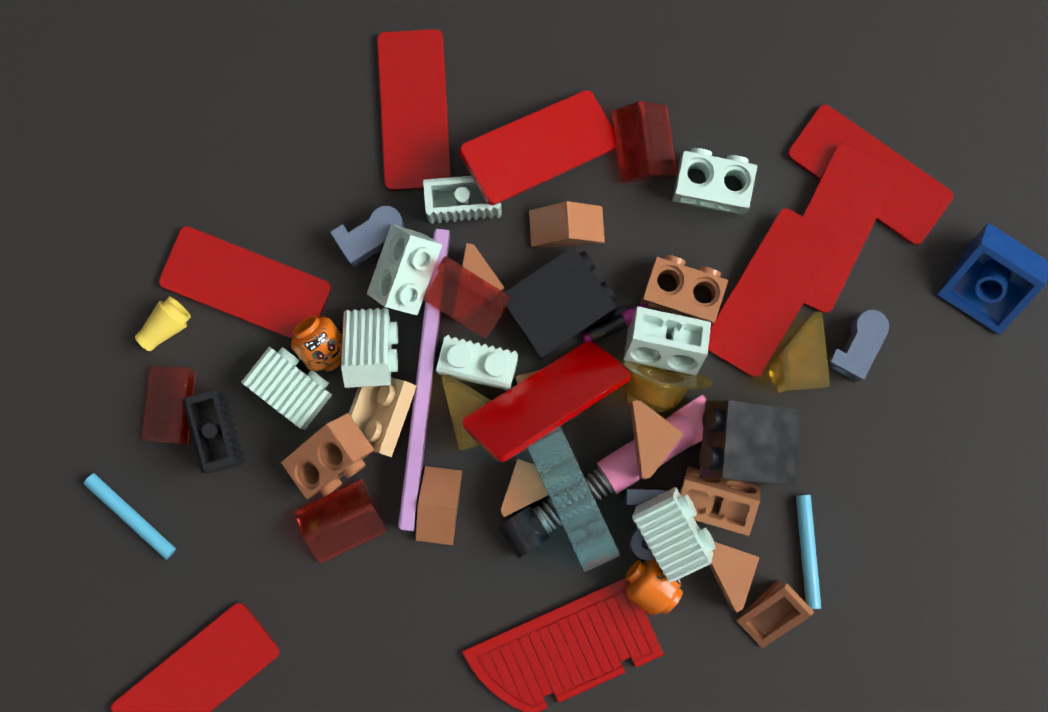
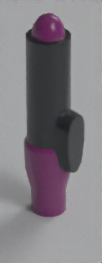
(617, 320)

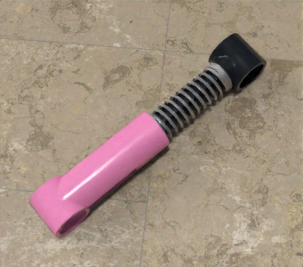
(614, 474)

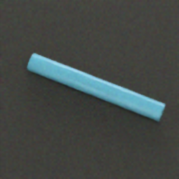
(129, 516)
(808, 551)

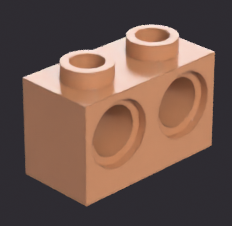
(682, 300)
(327, 456)
(722, 501)

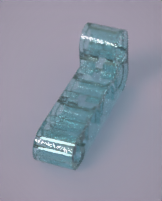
(573, 500)

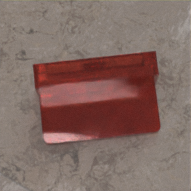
(643, 141)
(466, 298)
(164, 408)
(339, 521)

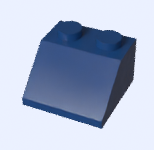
(995, 279)

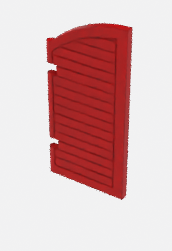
(566, 649)

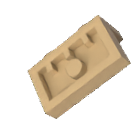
(382, 412)

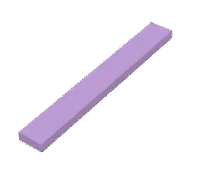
(422, 400)

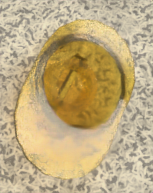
(661, 387)

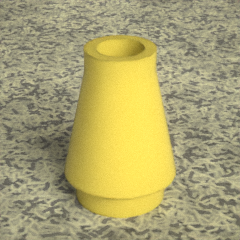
(164, 322)

